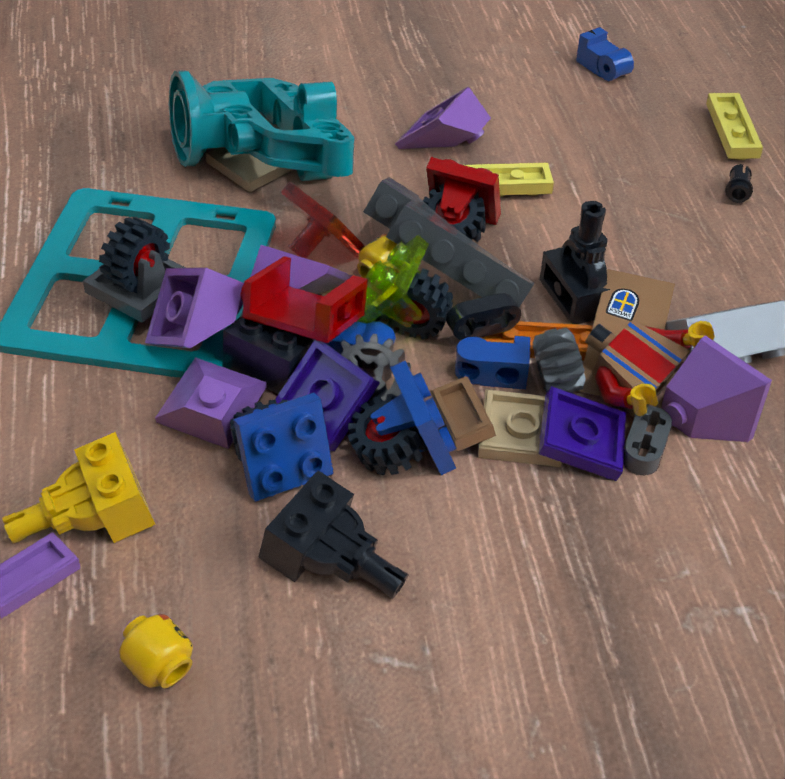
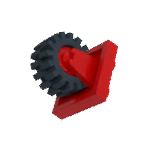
(463, 195)

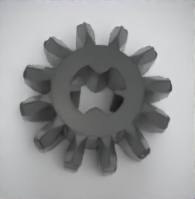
(559, 360)

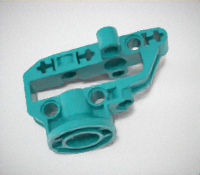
(229, 117)

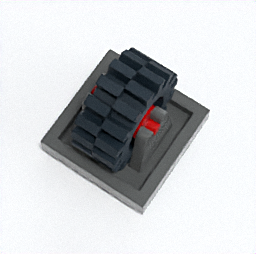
(131, 268)

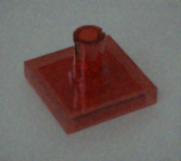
(320, 225)

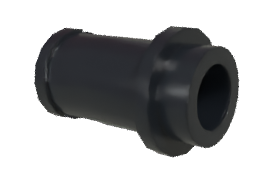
(739, 187)

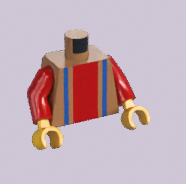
(640, 361)

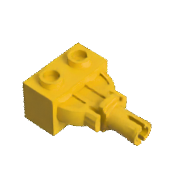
(88, 496)

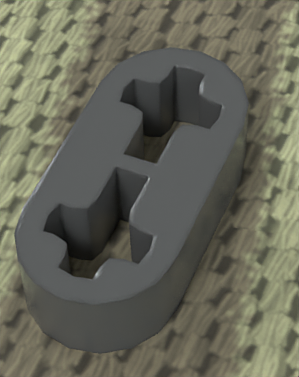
(654, 442)

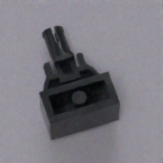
(578, 269)
(263, 351)
(326, 537)

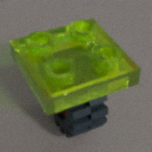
(405, 295)

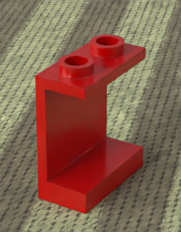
(274, 303)

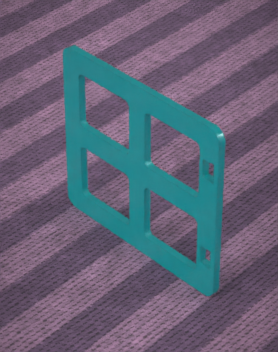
(113, 344)

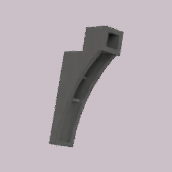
(448, 247)

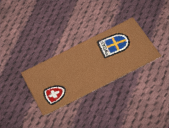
(628, 300)

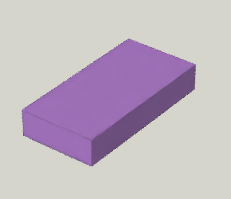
(34, 572)

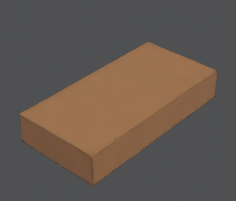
(463, 413)

